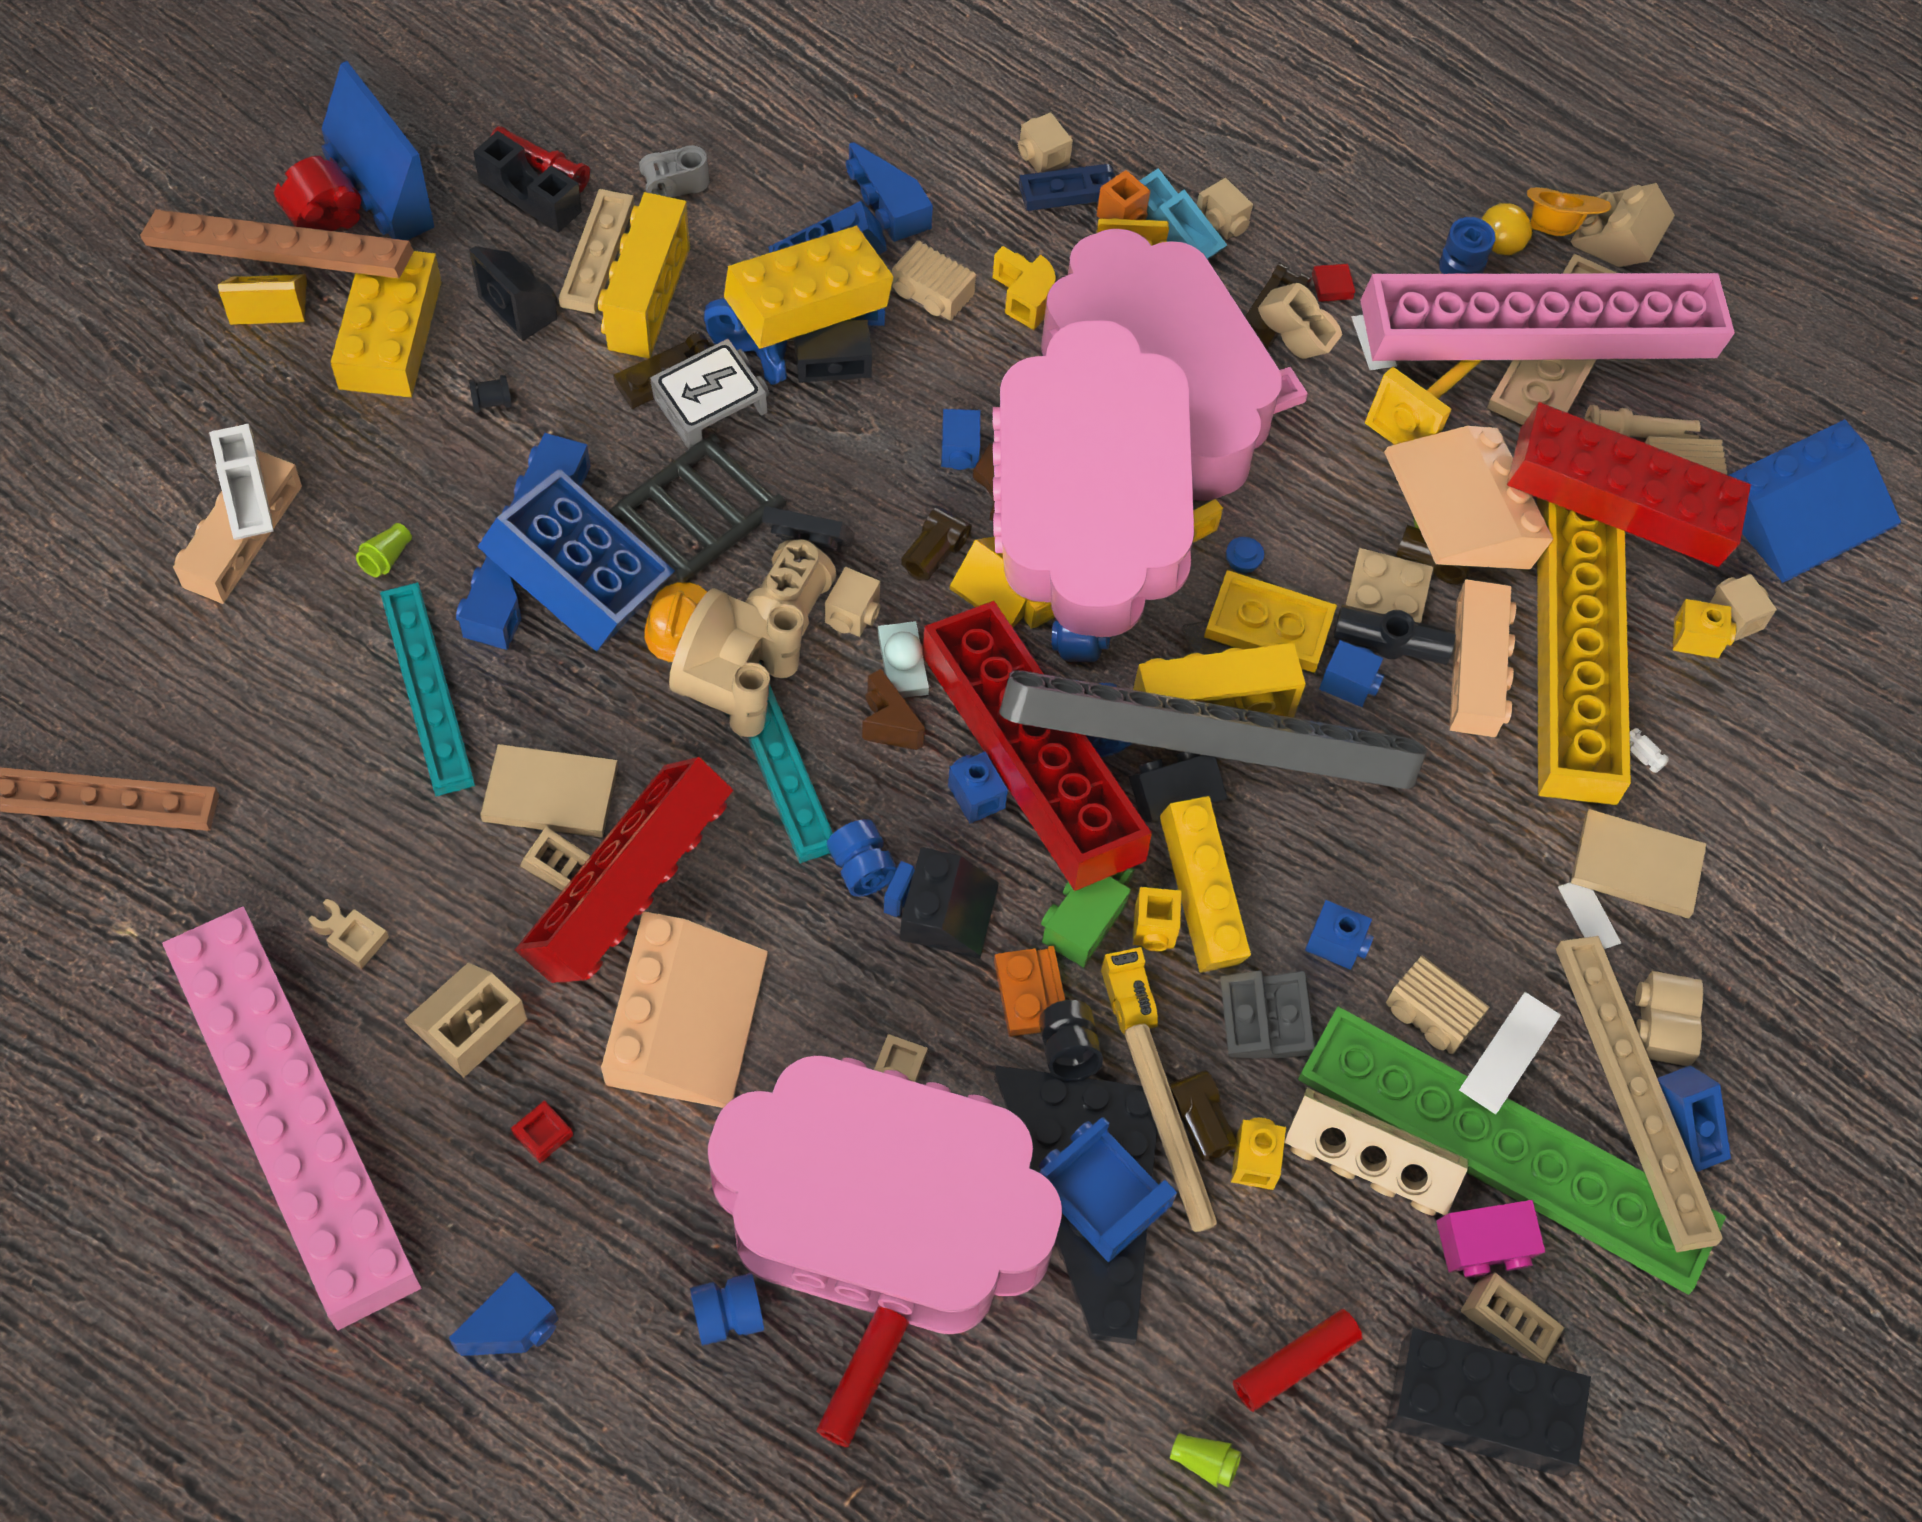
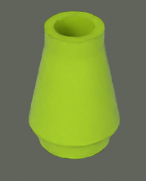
(381, 552)
(1207, 1458)

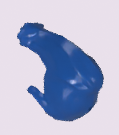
(724, 324)

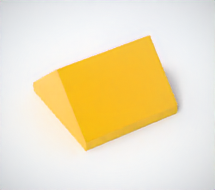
(264, 299)
(983, 580)

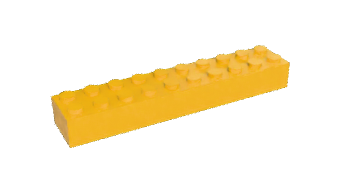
(1582, 660)

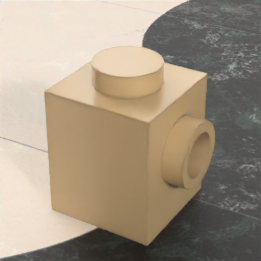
(1045, 143)
(853, 602)
(1749, 604)

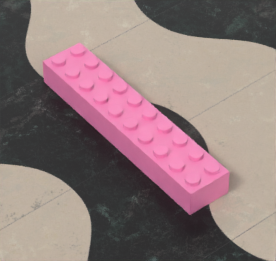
(1545, 316)
(291, 1119)

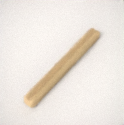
(1170, 1128)

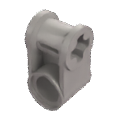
(679, 171)

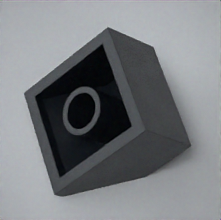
(513, 291)
(948, 904)

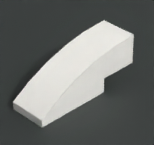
(241, 481)
(1510, 1053)

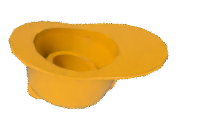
(1562, 212)
(669, 617)

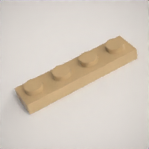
(596, 251)

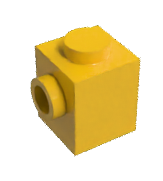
(1703, 628)
(1157, 918)
(1258, 1153)

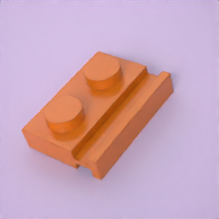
(1027, 986)

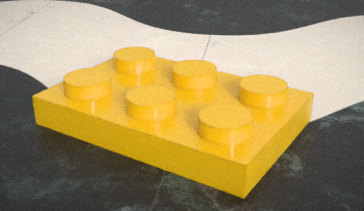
(1260, 613)

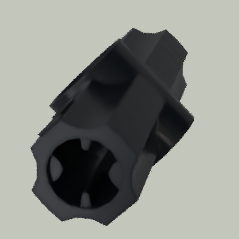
(1413, 638)

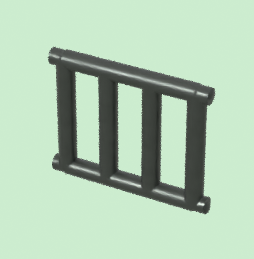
(683, 468)

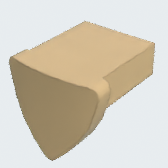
(902, 1057)

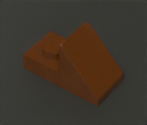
(892, 717)

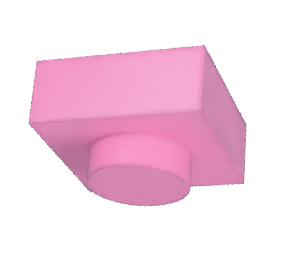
(1291, 392)

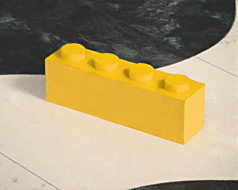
(1204, 884)

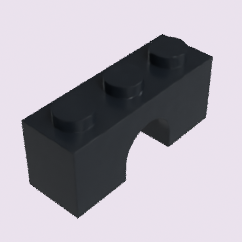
(547, 197)

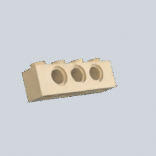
(1430, 1195)

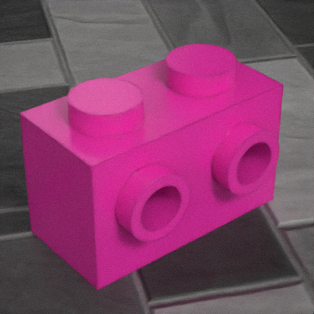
(1491, 1237)

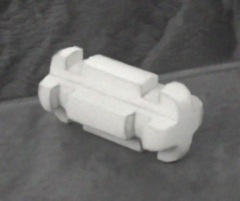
(1647, 751)

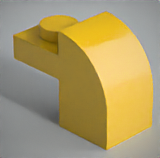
(1026, 283)

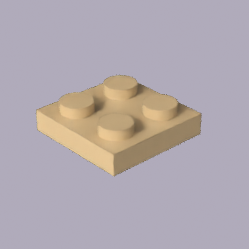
(1388, 584)

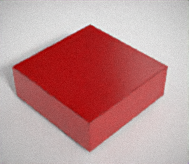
(1333, 282)
(542, 1131)

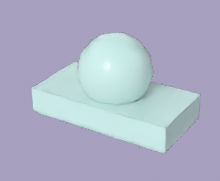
(903, 658)

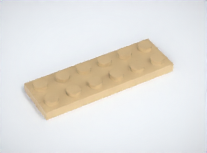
(1544, 381)

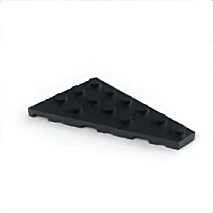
(1052, 1113)

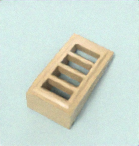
(561, 846)
(1490, 1319)

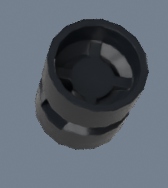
(1070, 1040)

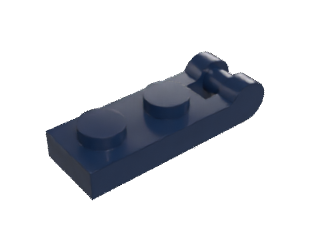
(1064, 186)

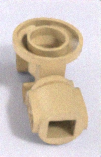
(730, 637)

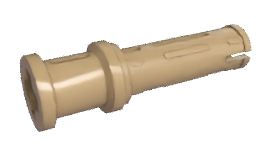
(1641, 426)

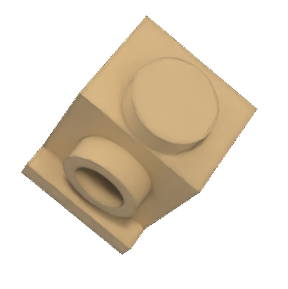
(1225, 208)

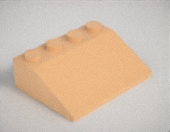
(1463, 499)
(684, 1012)

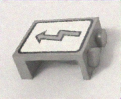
(707, 390)

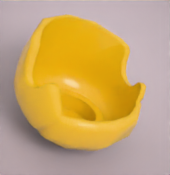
(1510, 226)

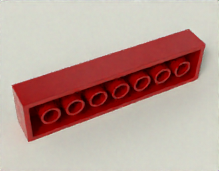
(1048, 771)

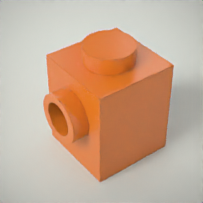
(1123, 198)

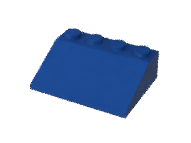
(376, 158)
(1815, 501)
(575, 558)

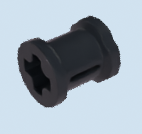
(490, 393)

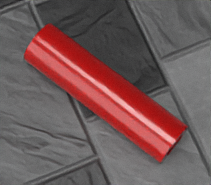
(1297, 1360)
(862, 1376)

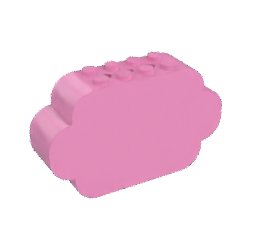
(1185, 313)
(1094, 478)
(883, 1193)

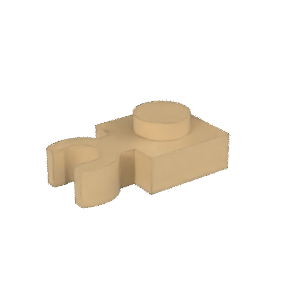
(352, 936)

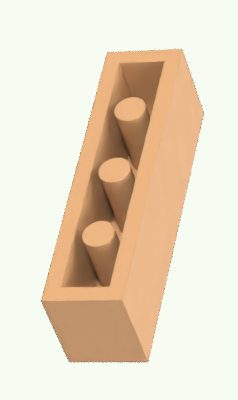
(213, 558)
(1481, 659)

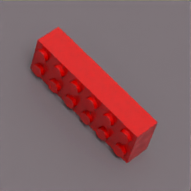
(1629, 485)
(625, 872)

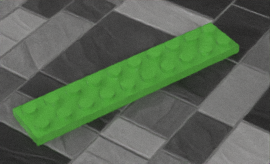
(1507, 1150)

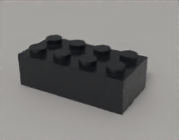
(1489, 1402)

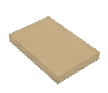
(549, 790)
(1638, 863)

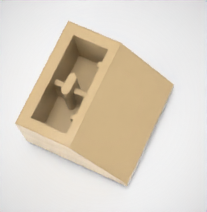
(1629, 229)
(468, 1017)

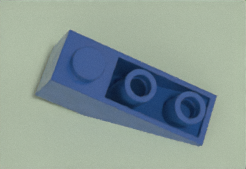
(893, 194)
(851, 216)

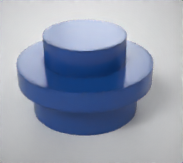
(1244, 554)

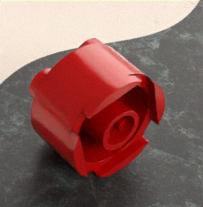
(318, 195)

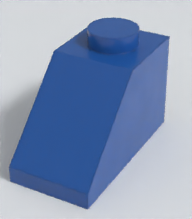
(1699, 1115)
(507, 1321)

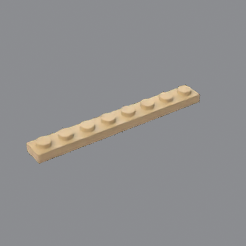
(1639, 1095)

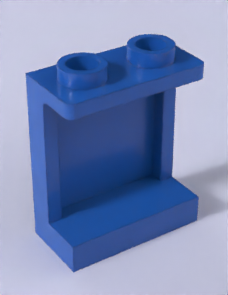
(1105, 1189)

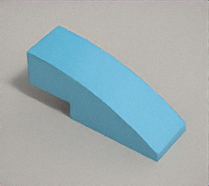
(1185, 219)

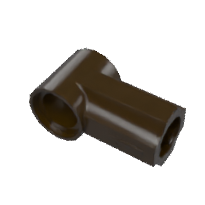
(940, 536)
(1415, 549)
(1199, 1108)

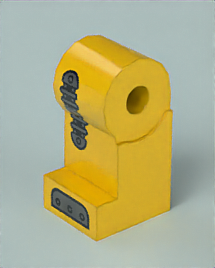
(1129, 989)

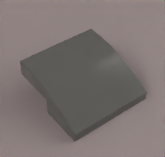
(1267, 1015)

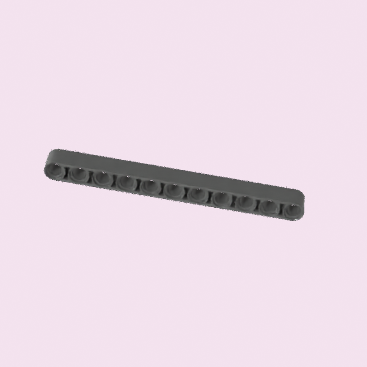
(1211, 729)

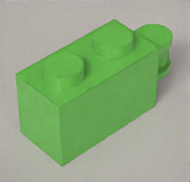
(1086, 917)

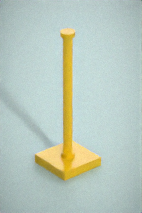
(1408, 411)

